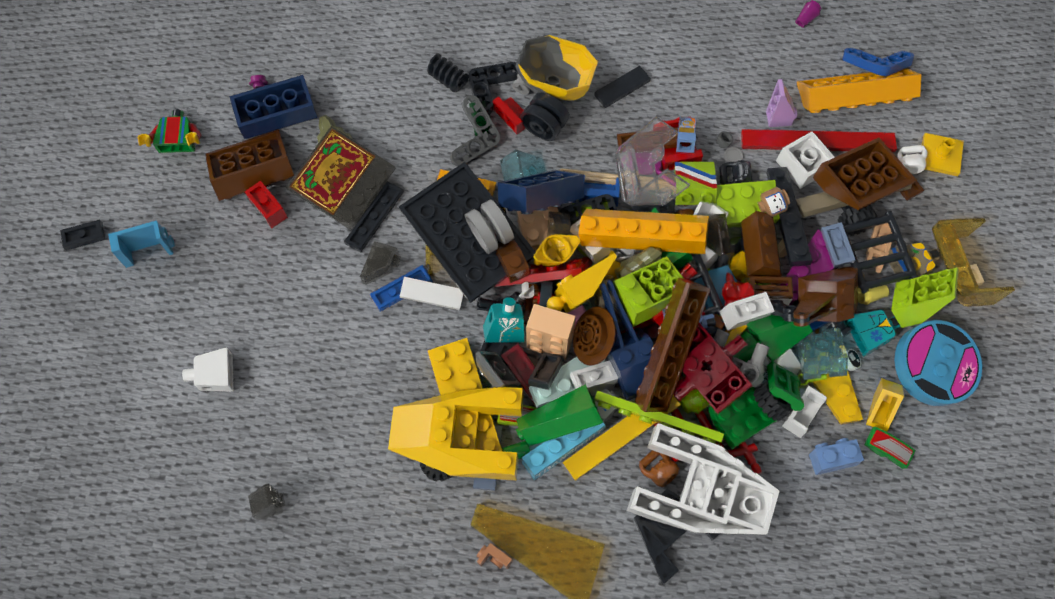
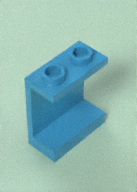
(137, 238)

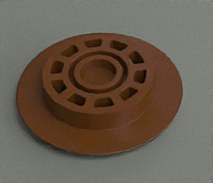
(594, 336)

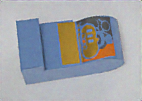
(687, 134)

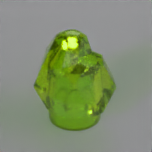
(694, 402)

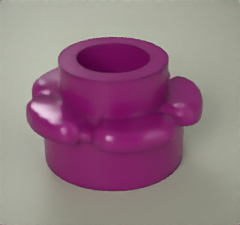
(258, 81)

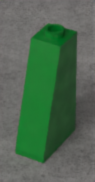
(559, 417)

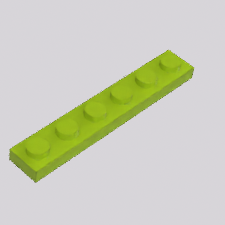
(627, 408)

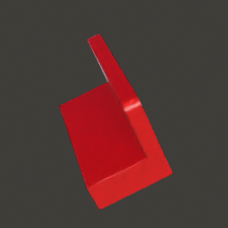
(510, 113)

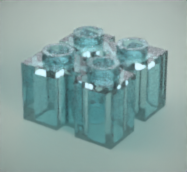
(823, 354)

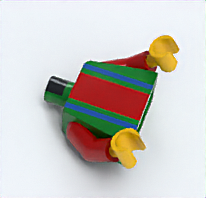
(172, 134)

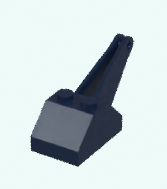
(630, 350)

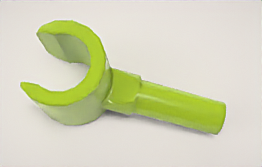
(823, 377)

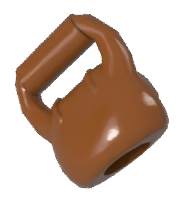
(663, 472)

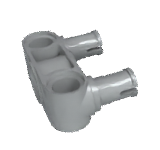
(754, 364)

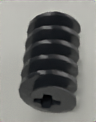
(447, 73)

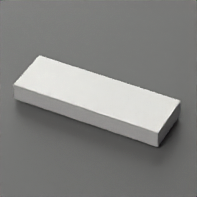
(431, 293)

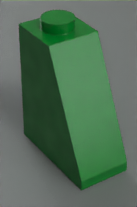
(777, 334)

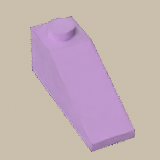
(780, 108)

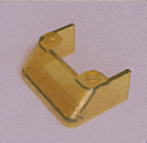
(946, 238)

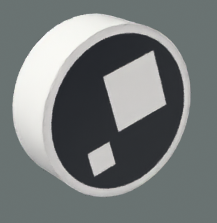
(853, 360)

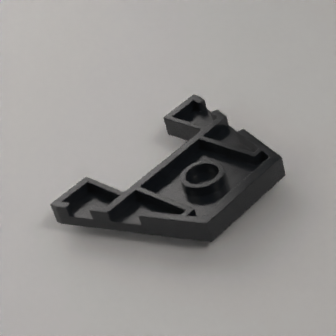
(658, 538)

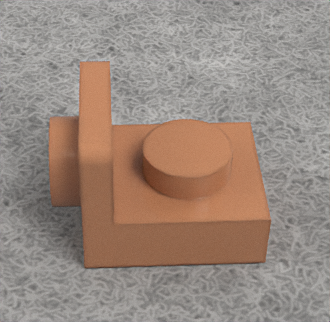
(498, 557)

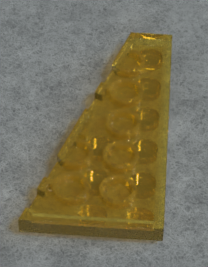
(553, 555)

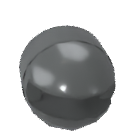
(722, 137)

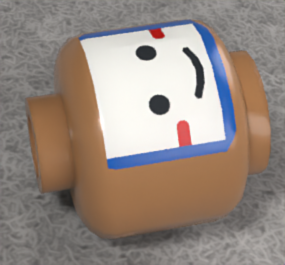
(774, 201)

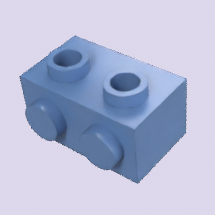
(836, 456)

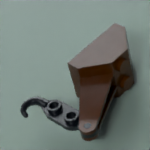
(822, 297)

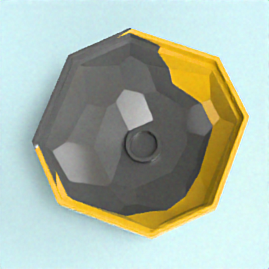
(556, 67)

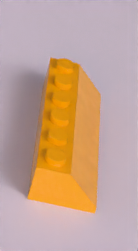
(858, 89)
(644, 230)

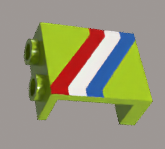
(702, 182)

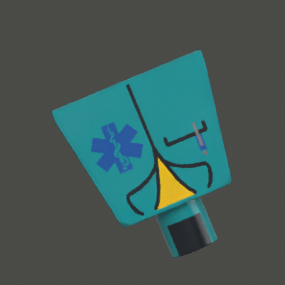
(872, 330)

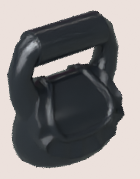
(740, 170)

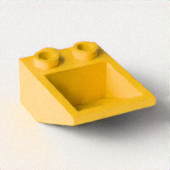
(578, 289)

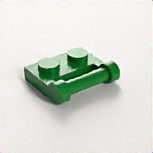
(785, 385)

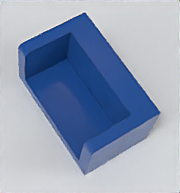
(596, 189)

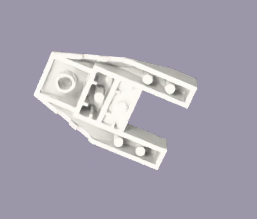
(717, 493)

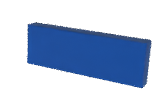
(390, 293)

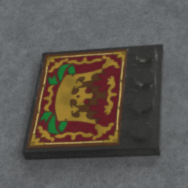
(341, 178)

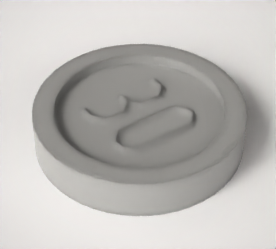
(733, 154)

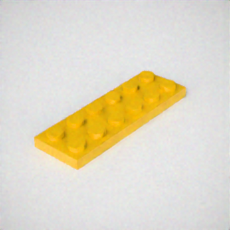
(457, 371)

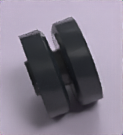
(545, 116)

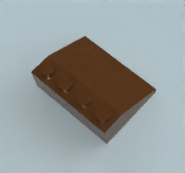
(247, 163)
(863, 175)

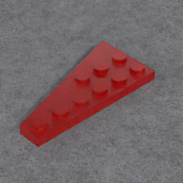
(547, 273)

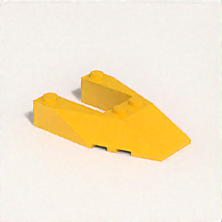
(445, 428)

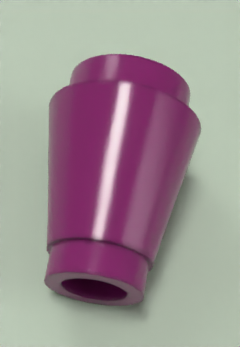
(809, 12)

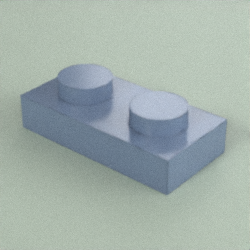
(837, 244)

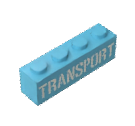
(556, 450)

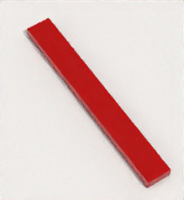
(831, 139)

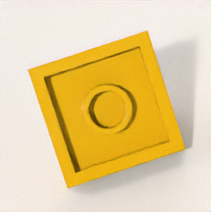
(943, 154)

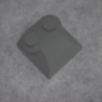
(495, 370)

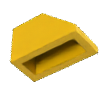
(885, 404)

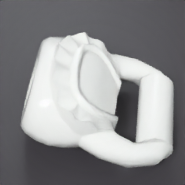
(914, 162)

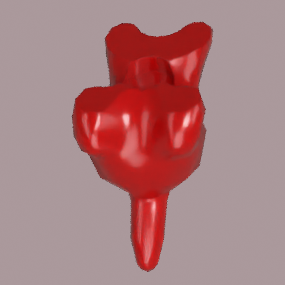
(735, 291)

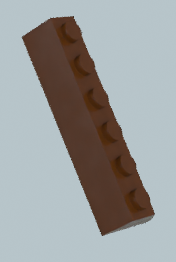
(672, 346)

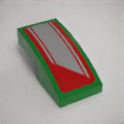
(889, 446)

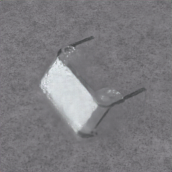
(637, 170)

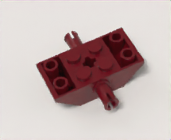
(724, 381)

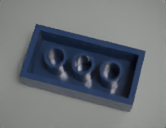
(273, 107)
(540, 191)

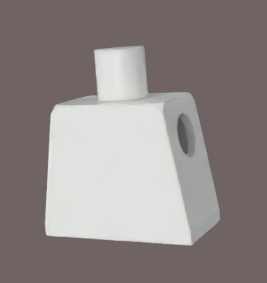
(212, 371)

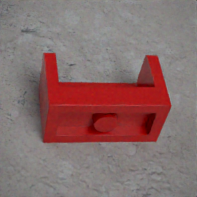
(266, 204)

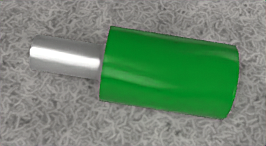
(521, 448)

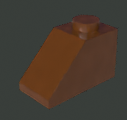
(512, 261)

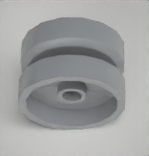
(489, 226)

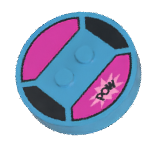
(938, 363)

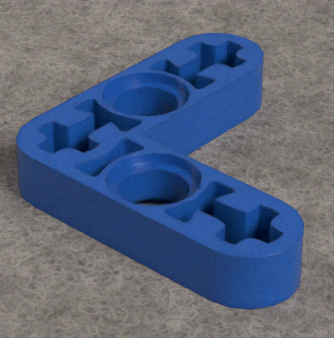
(879, 66)

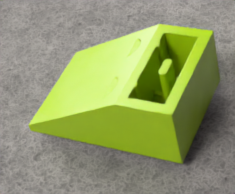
(647, 290)
(923, 296)

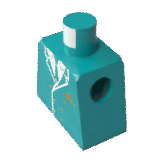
(504, 322)

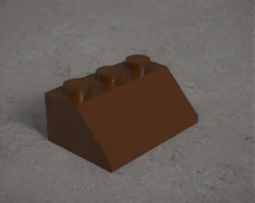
(761, 245)

